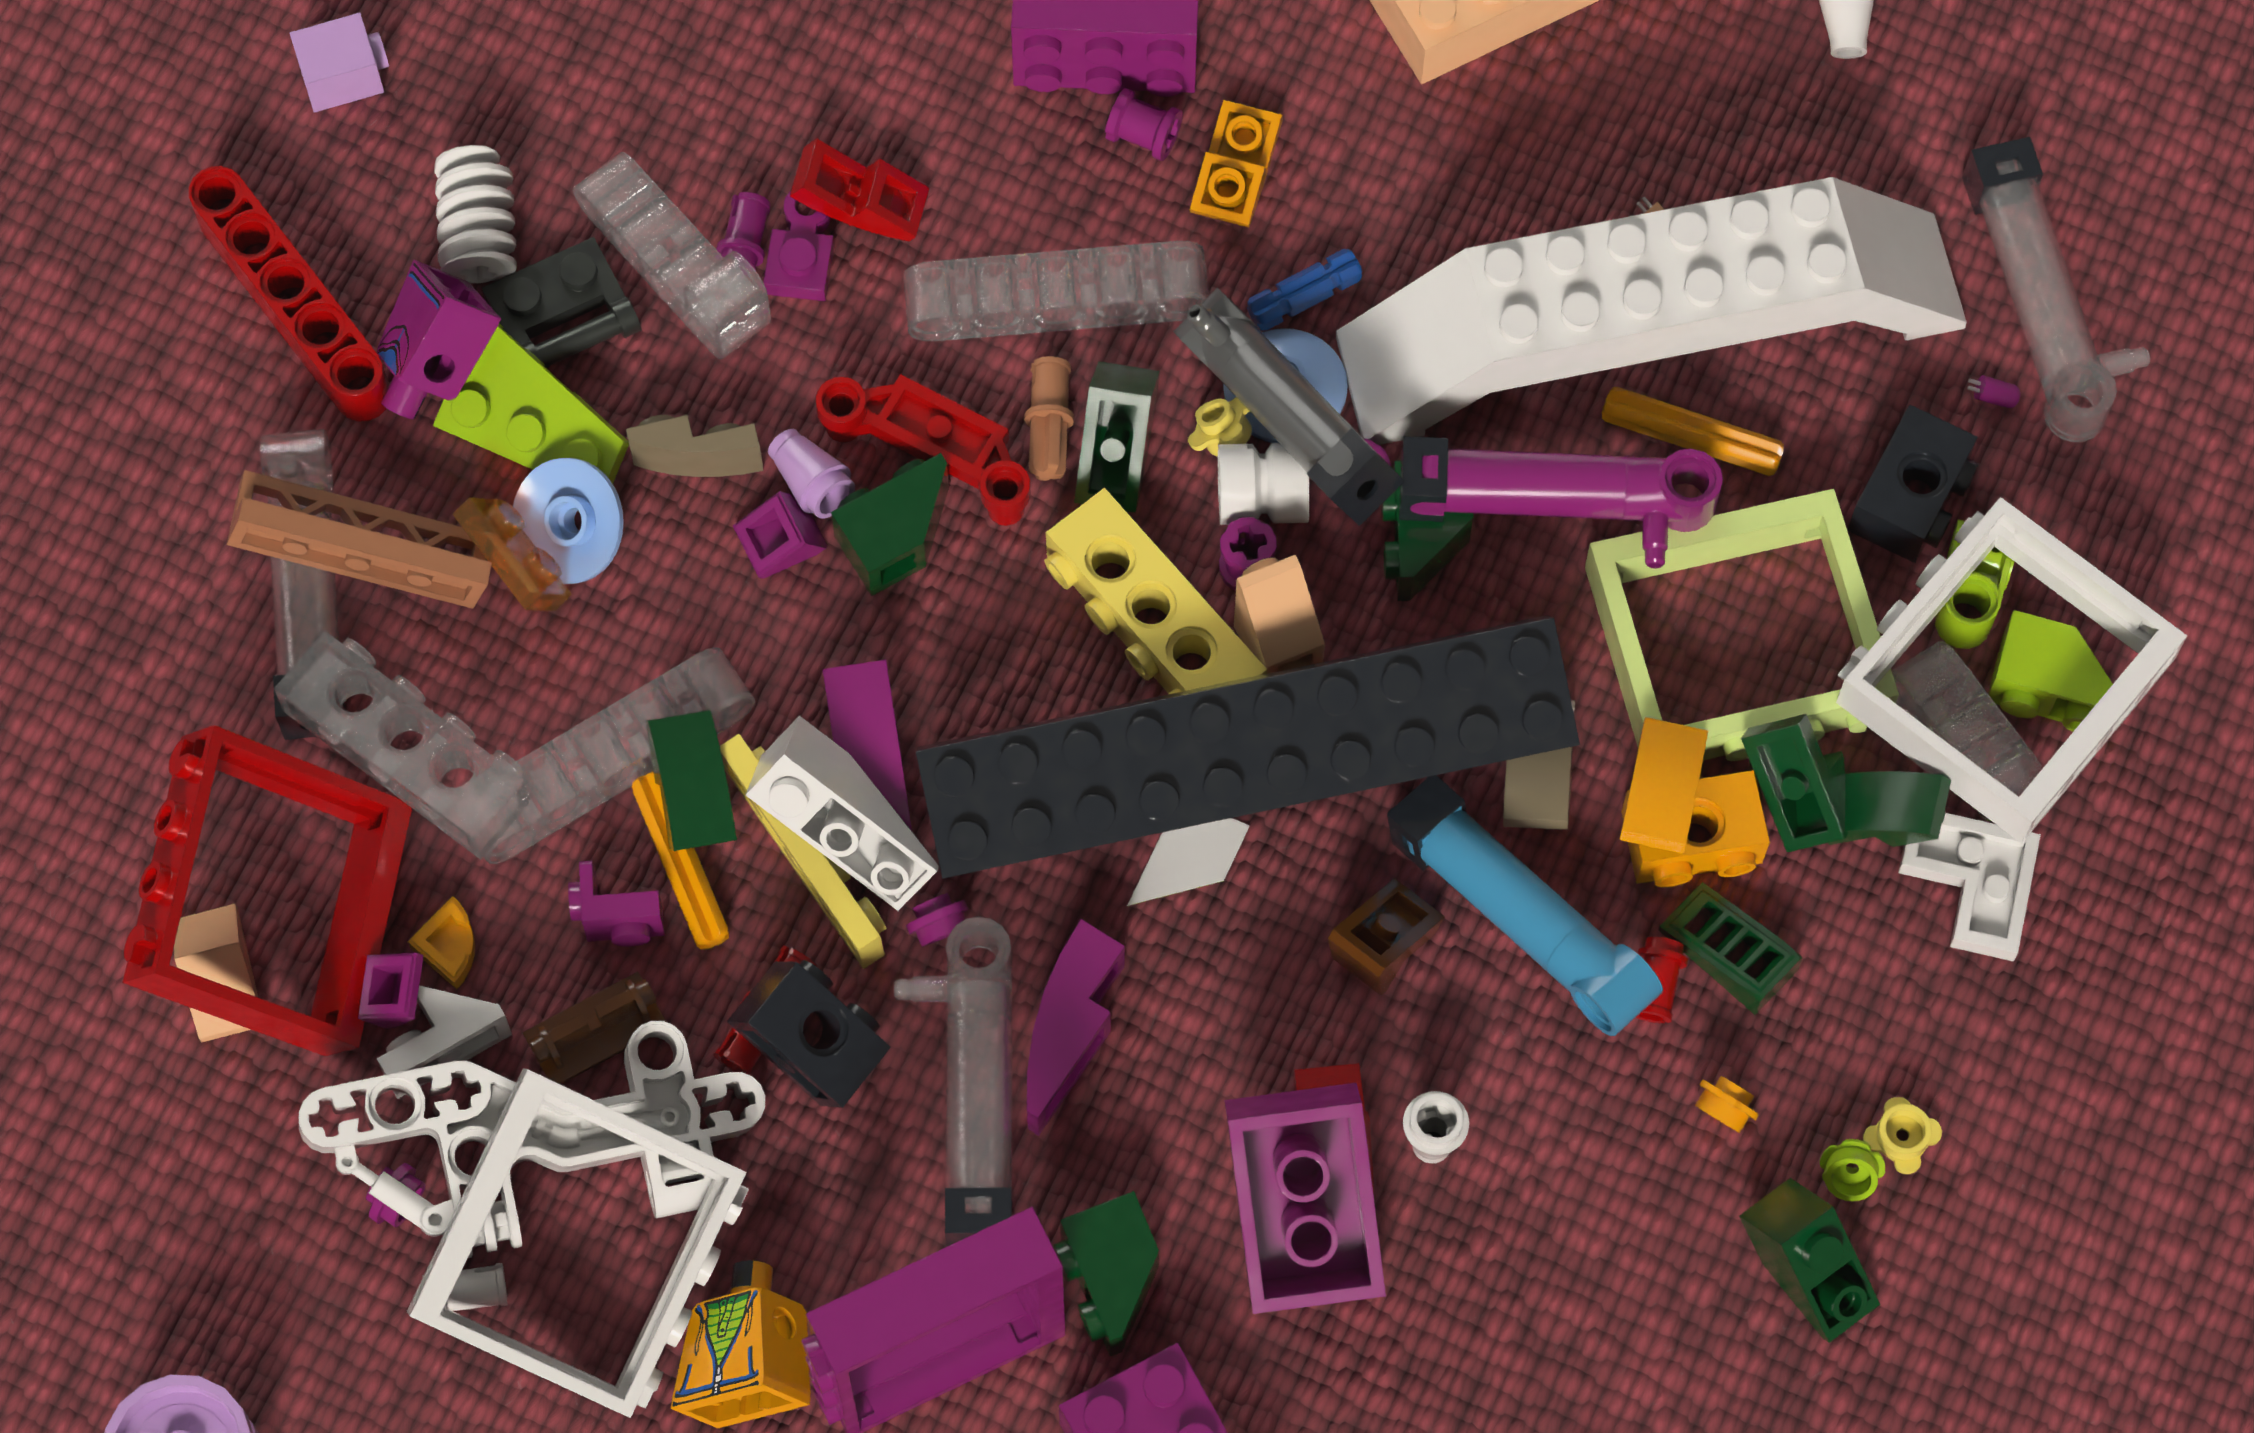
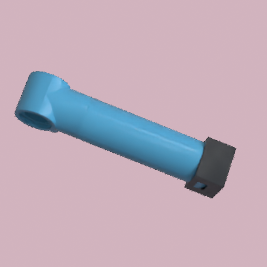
(1604, 979)

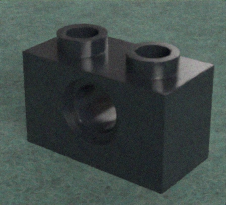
(1923, 451)
(774, 1023)

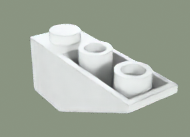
(840, 812)

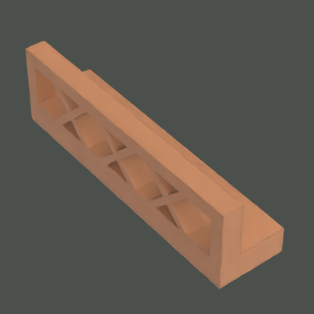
(356, 548)

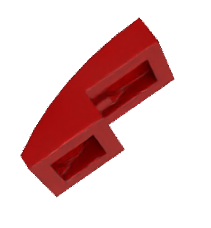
(865, 197)

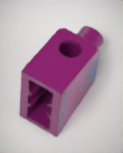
(433, 338)

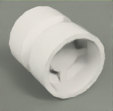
(1261, 484)

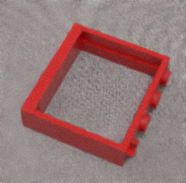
(360, 907)

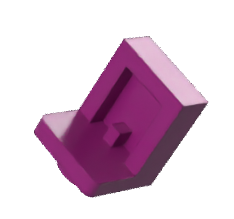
(619, 917)

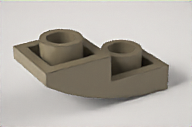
(668, 447)
(1539, 789)

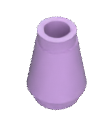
(811, 473)

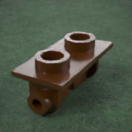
(592, 1029)

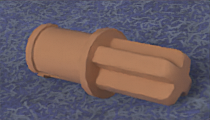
(1049, 417)

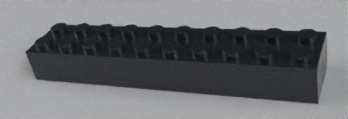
(1247, 746)

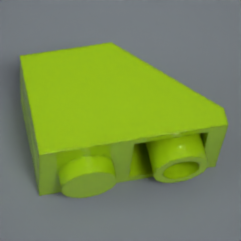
(2046, 671)

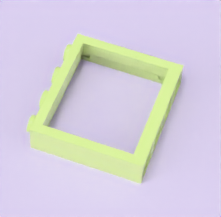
(1724, 538)

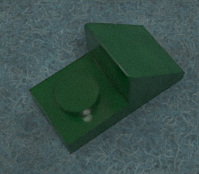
(1798, 782)

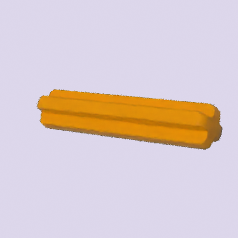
(1692, 430)
(682, 869)

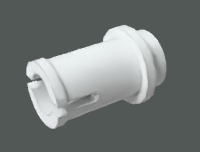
(478, 1289)

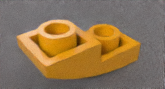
(1236, 163)
(1664, 785)

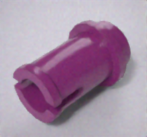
(746, 227)

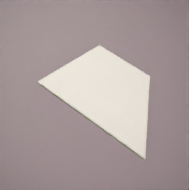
(1190, 859)

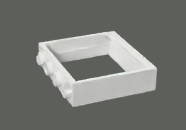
(2068, 576)
(667, 1317)

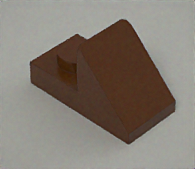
(1383, 934)

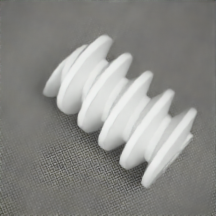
(474, 214)

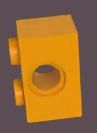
(1734, 817)

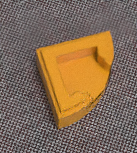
(447, 942)

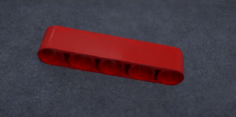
(281, 268)

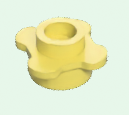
(1220, 424)
(1903, 1116)

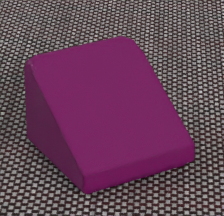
(779, 535)
(390, 989)

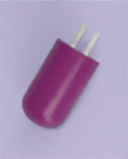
(1995, 391)

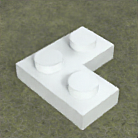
(1992, 876)

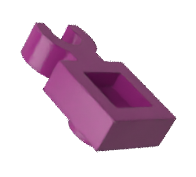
(801, 257)

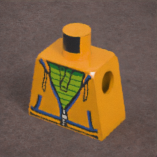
(743, 1353)

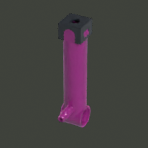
(1560, 486)

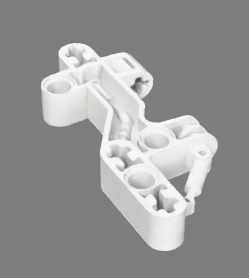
(555, 1138)

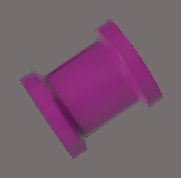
(1143, 124)
(1258, 540)

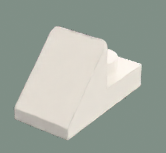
(458, 1032)

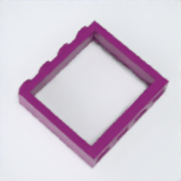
(936, 1324)

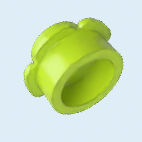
(1848, 1182)

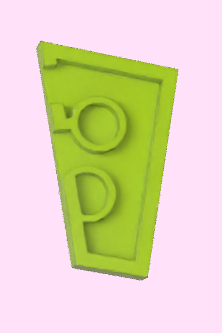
(528, 413)

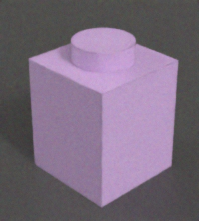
(339, 61)

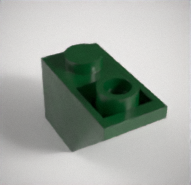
(893, 526)
(1420, 546)
(1810, 1257)
(1115, 1264)

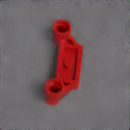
(928, 425)

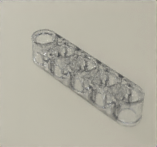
(1054, 290)
(614, 748)

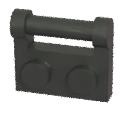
(559, 292)

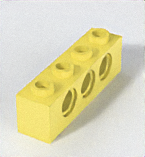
(1105, 534)

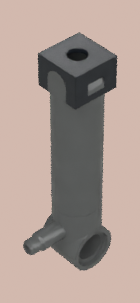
(1288, 406)

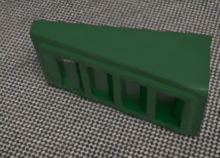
(1750, 992)

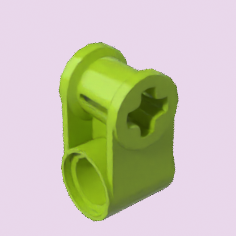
(1982, 590)

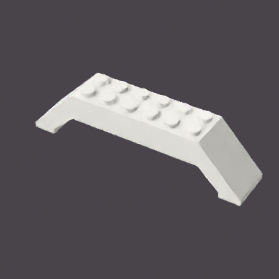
(1643, 295)

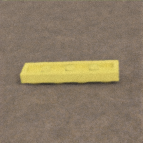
(854, 921)

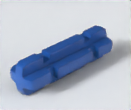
(1304, 289)

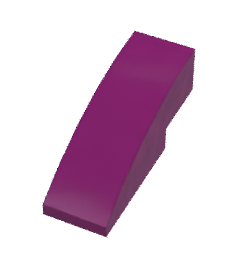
(866, 726)
(1070, 1020)

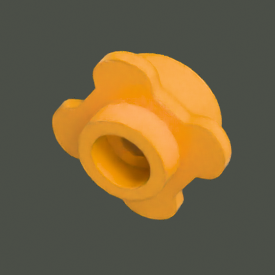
(1726, 1103)

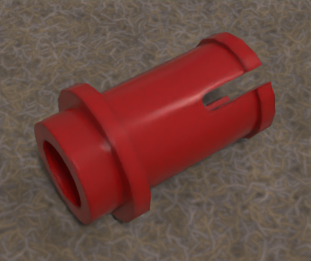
(1666, 960)

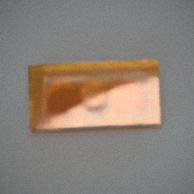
(522, 566)

